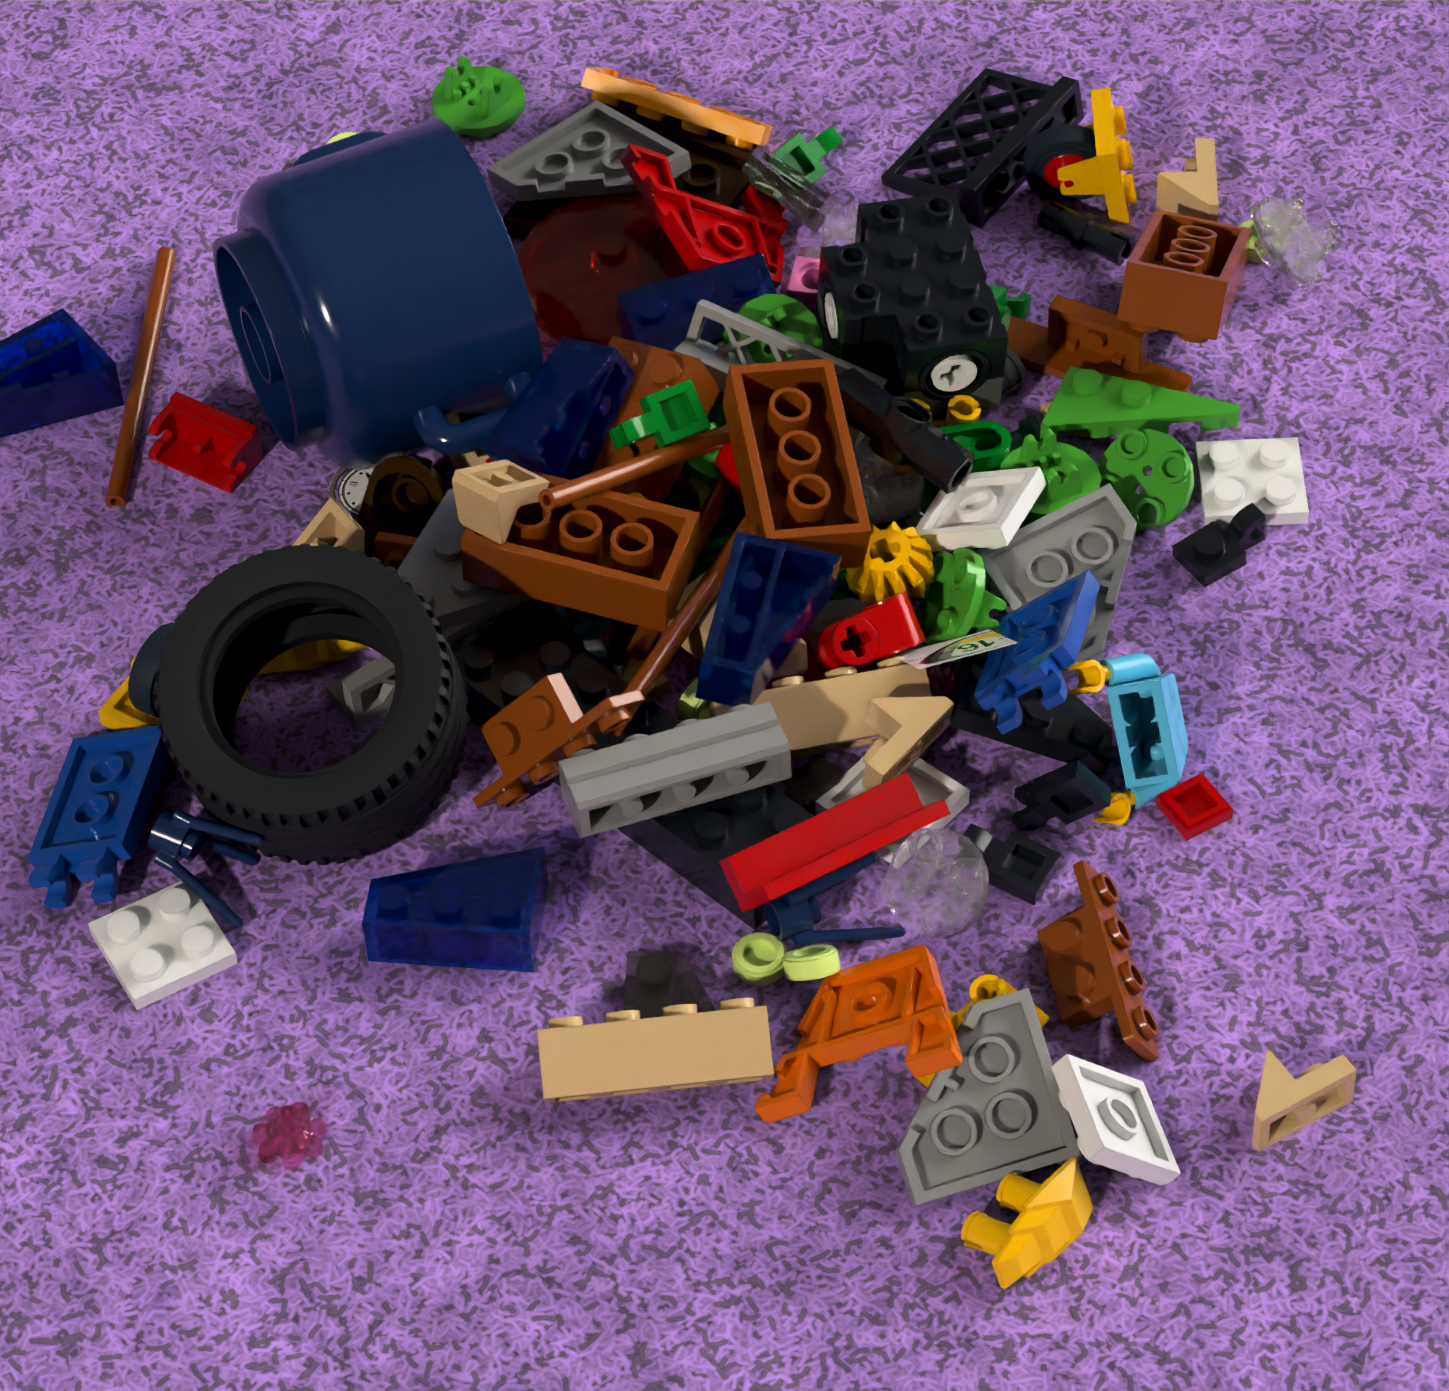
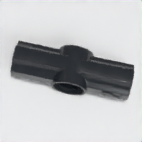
(903, 432)

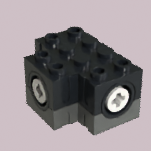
(914, 303)

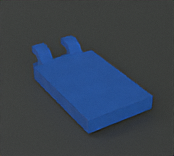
(1047, 642)
(97, 812)

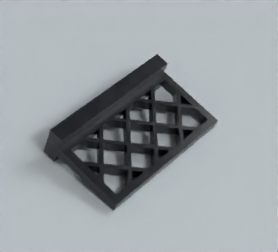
(1001, 172)

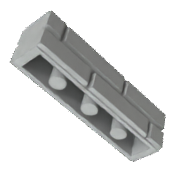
(674, 768)

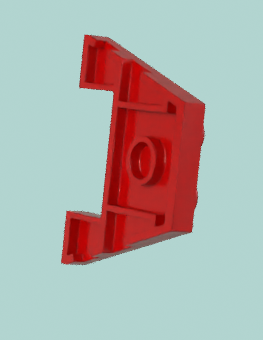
(705, 230)

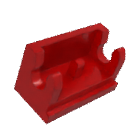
(205, 443)

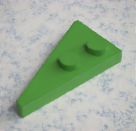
(1112, 404)

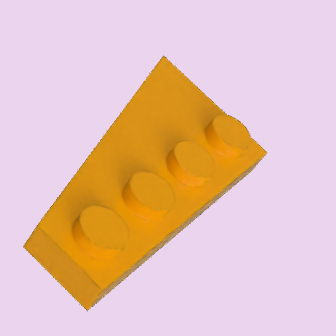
(653, 104)

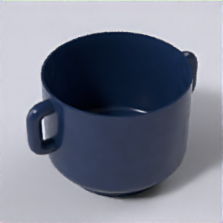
(379, 298)

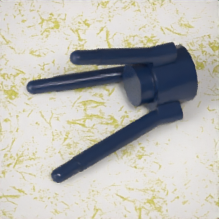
(182, 835)
(798, 910)

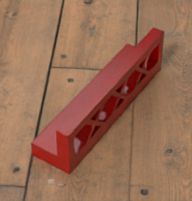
(828, 841)

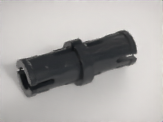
(1085, 231)

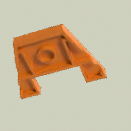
(862, 1011)

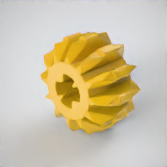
(893, 564)

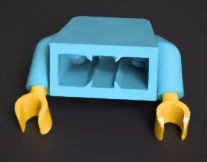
(1146, 727)

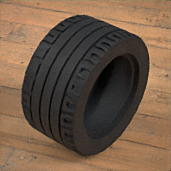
(258, 614)

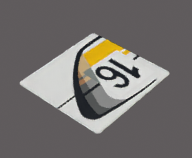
(955, 649)

